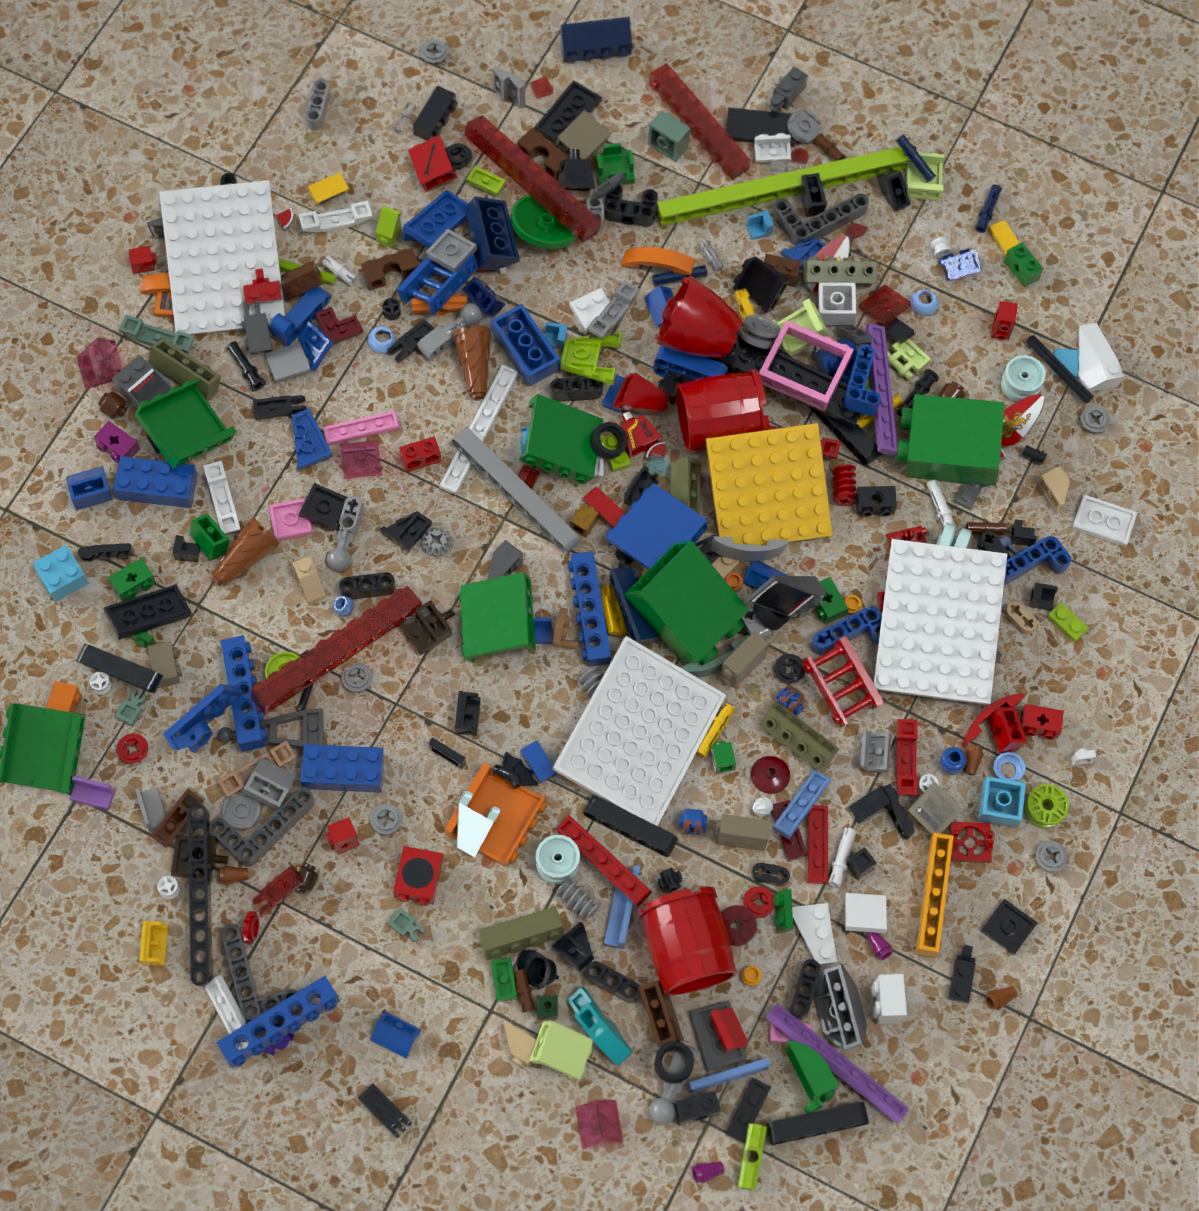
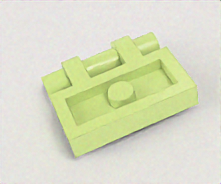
(909, 353)

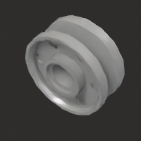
(759, 331)

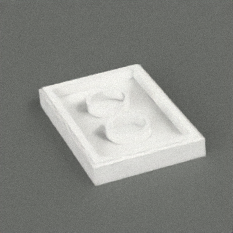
(1104, 520)

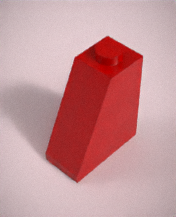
(641, 396)

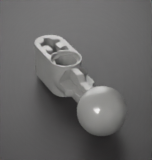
(443, 336)
(339, 558)
(662, 1109)

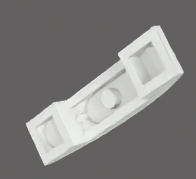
(335, 220)
(222, 497)

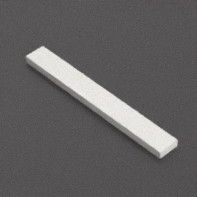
(480, 426)

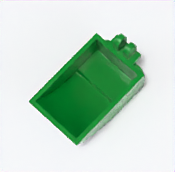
(812, 1073)

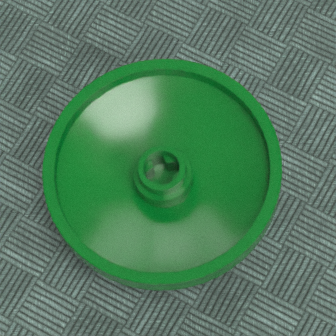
(538, 226)

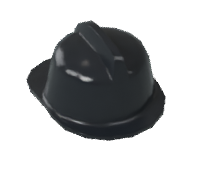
(538, 968)

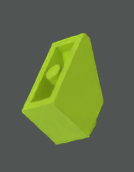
(388, 227)

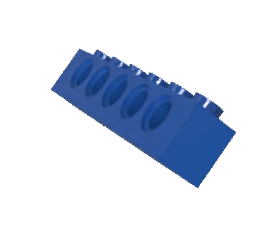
(586, 563)
(232, 649)
(283, 1011)

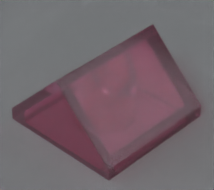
(361, 459)
(599, 1123)

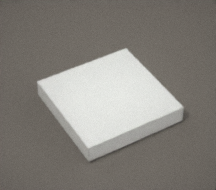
(865, 913)

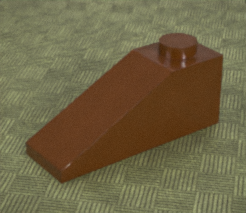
(176, 818)

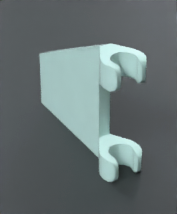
(472, 825)

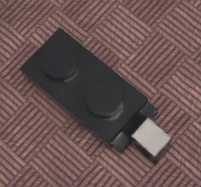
(962, 976)

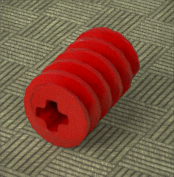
(843, 485)

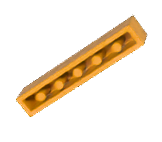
(934, 895)

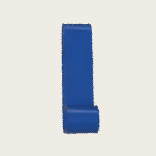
(288, 328)
(686, 364)
(856, 396)
(1044, 555)
(844, 628)

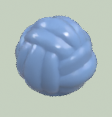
(343, 606)

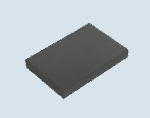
(709, 1042)

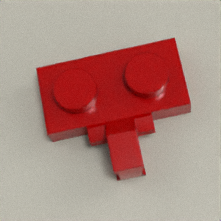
(262, 289)

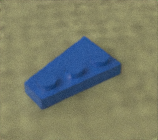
(309, 440)

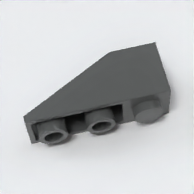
(505, 560)

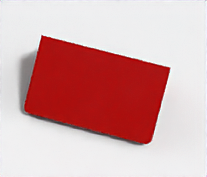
(728, 1029)

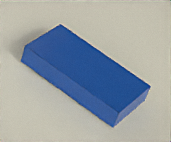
(538, 761)

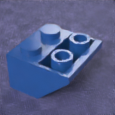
(829, 363)
(89, 488)

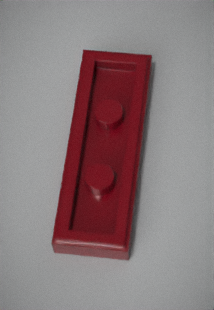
(795, 846)

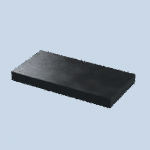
(566, 109)
(746, 124)
(147, 611)

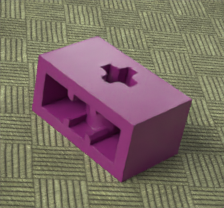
(116, 442)

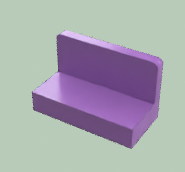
(92, 793)

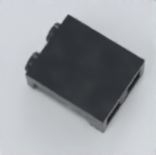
(761, 283)

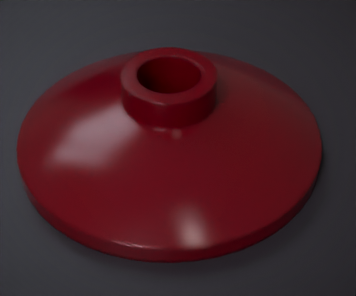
(770, 783)

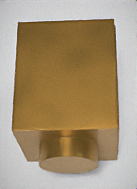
(584, 520)

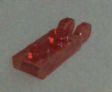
(279, 889)

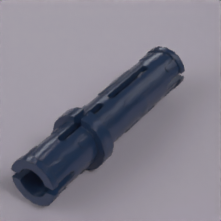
(911, 152)
(983, 223)
(670, 277)

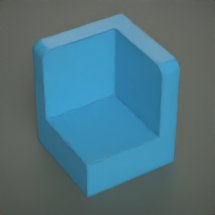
(760, 225)
(556, 334)

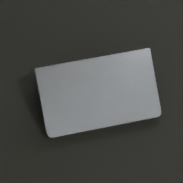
(151, 807)

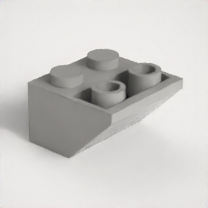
(269, 784)

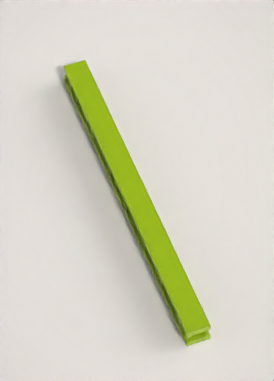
(778, 186)

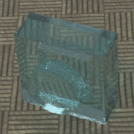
(658, 464)

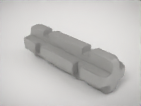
(711, 255)

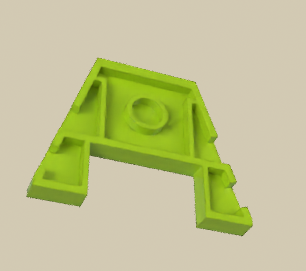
(583, 354)

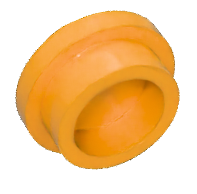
(853, 603)
(751, 975)

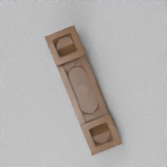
(238, 778)

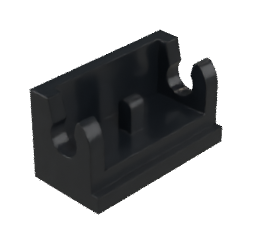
(639, 484)
(467, 713)

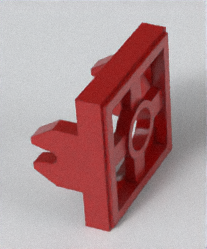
(984, 828)

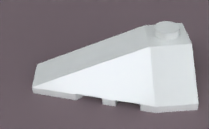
(1097, 362)

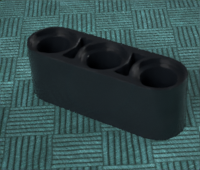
(568, 394)
(375, 590)
(608, 973)
(808, 980)

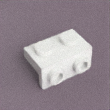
(772, 147)

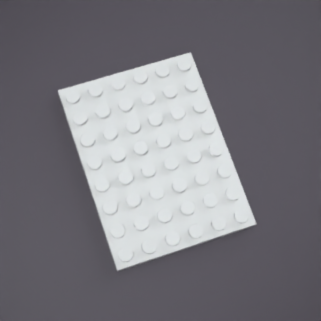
(212, 251)
(940, 622)
(639, 731)

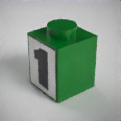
(723, 757)

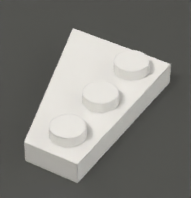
(816, 929)

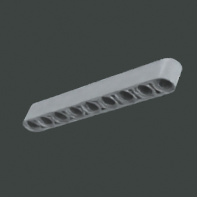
(516, 490)

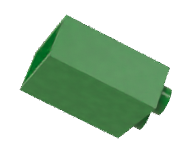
(952, 439)
(688, 603)

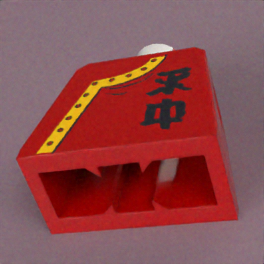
(640, 434)

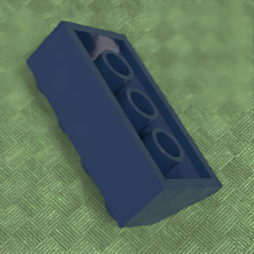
(596, 39)
(492, 233)
(621, 581)

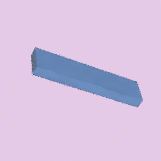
(801, 804)
(729, 1075)

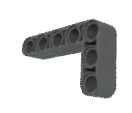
(819, 221)
(264, 830)
(247, 981)

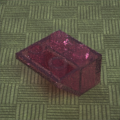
(99, 362)

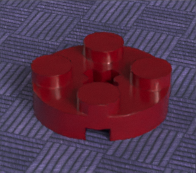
(746, 918)

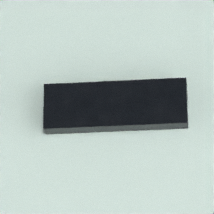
(748, 1110)

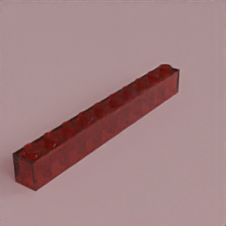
(532, 178)
(335, 650)

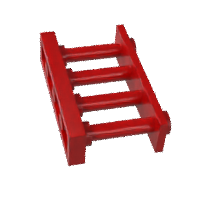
(862, 681)

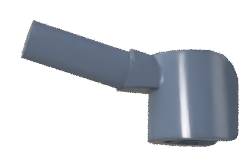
(1006, 542)

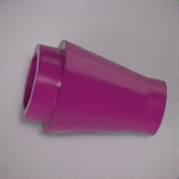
(879, 945)
(706, 1171)

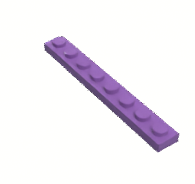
(881, 384)
(839, 1064)

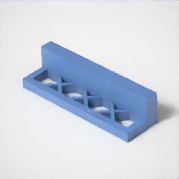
(619, 917)

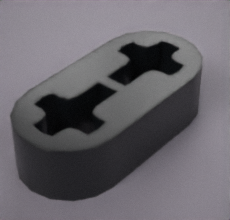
(770, 879)

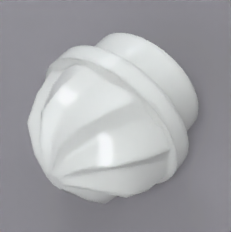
(762, 807)

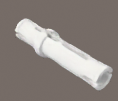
(944, 512)
(839, 865)

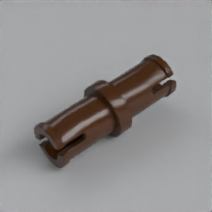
(829, 147)
(981, 527)
(524, 990)

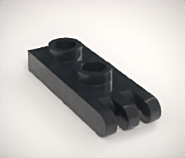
(384, 1110)

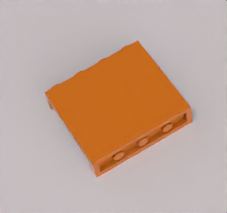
(516, 817)

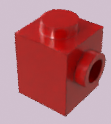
(142, 259)

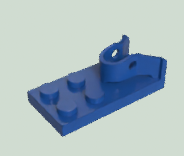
(441, 214)
(195, 722)

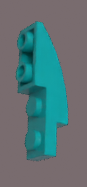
(599, 1027)

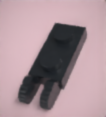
(410, 340)
(278, 406)
(104, 552)
(898, 814)

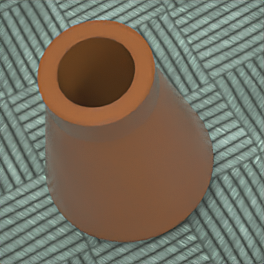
(974, 757)
(232, 874)
(999, 998)

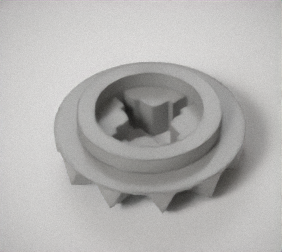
(427, 50)
(1095, 412)
(436, 549)
(352, 671)
(381, 812)
(1052, 847)

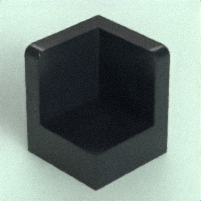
(1022, 535)
(185, 551)
(1043, 596)
(861, 863)

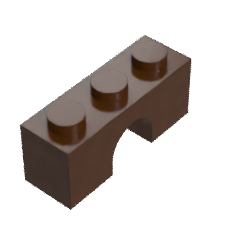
(535, 145)
(375, 270)

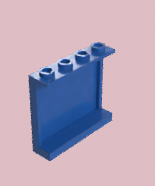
(654, 526)

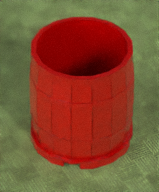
(720, 407)
(688, 941)

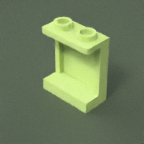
(917, 185)
(806, 317)
(562, 1049)

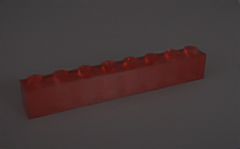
(700, 121)

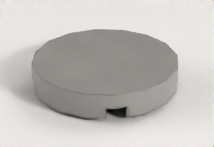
(804, 126)
(241, 811)

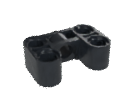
(629, 211)

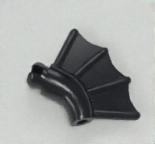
(514, 772)

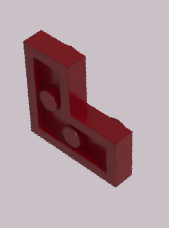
(335, 329)

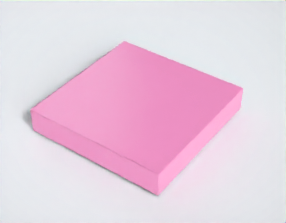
(287, 522)

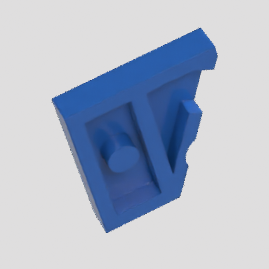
(803, 250)
(315, 344)

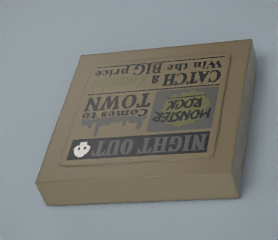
(934, 809)

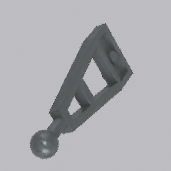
(312, 729)

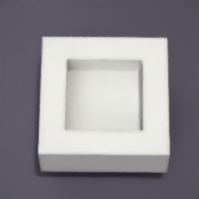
(1083, 756)

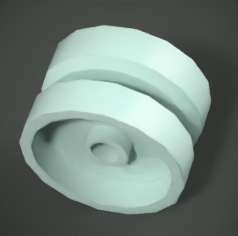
(1022, 378)
(947, 538)
(557, 848)

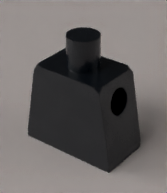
(576, 173)

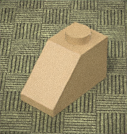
(1055, 487)
(309, 579)
(519, 1045)

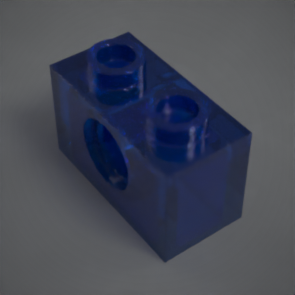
(483, 296)

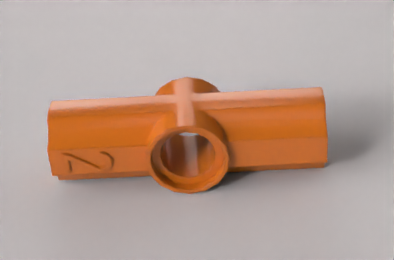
(455, 303)

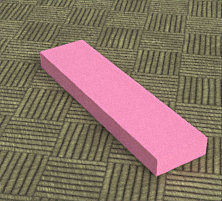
(361, 428)

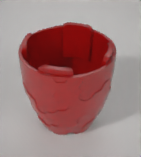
(698, 322)

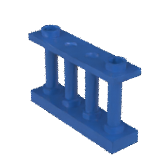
(422, 275)

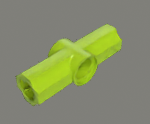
(750, 1171)

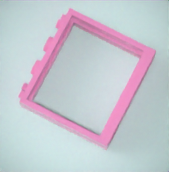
(795, 389)

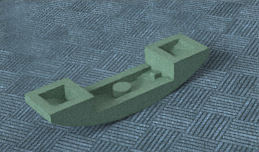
(149, 335)
(714, 665)

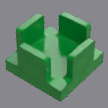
(614, 161)

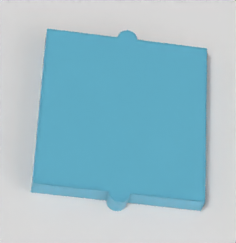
(1069, 359)

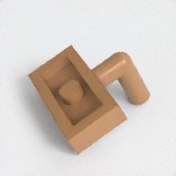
(560, 630)

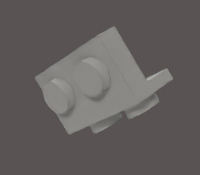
(875, 751)

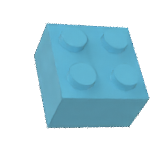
(60, 573)
(1001, 801)

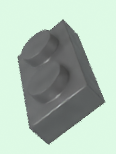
(854, 334)
(968, 494)

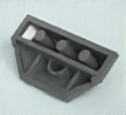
(840, 1008)

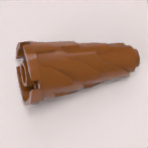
(473, 354)
(249, 547)

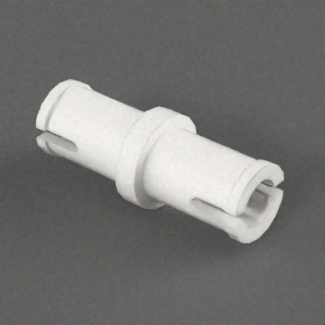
(339, 270)

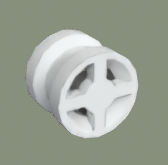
(941, 247)
(96, 682)
(926, 780)
(167, 883)

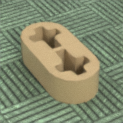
(1021, 617)

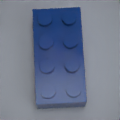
(525, 345)
(155, 482)
(342, 768)

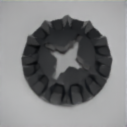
(466, 154)
(786, 661)

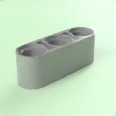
(319, 95)

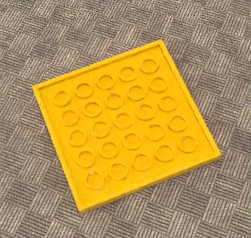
(769, 485)

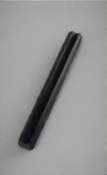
(1060, 369)

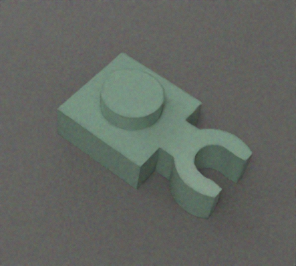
(130, 711)
(404, 923)

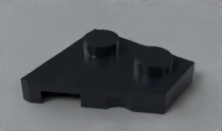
(407, 530)
(575, 947)

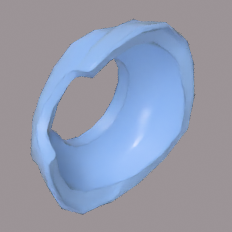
(924, 309)
(380, 347)
(1012, 758)

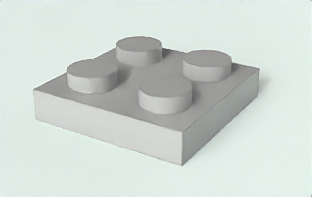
(451, 250)

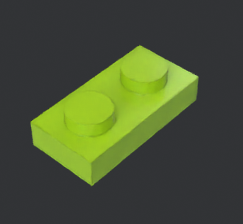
(486, 181)
(622, 461)
(1067, 622)

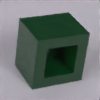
(547, 1014)

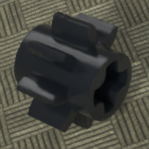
(670, 880)

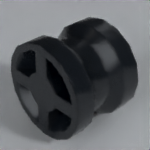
(393, 305)

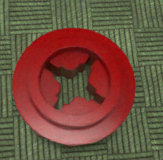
(131, 740)
(766, 897)
(250, 927)

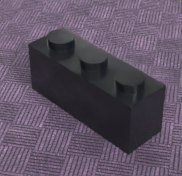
(435, 113)

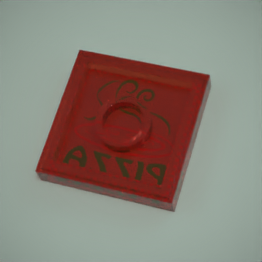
(884, 305)

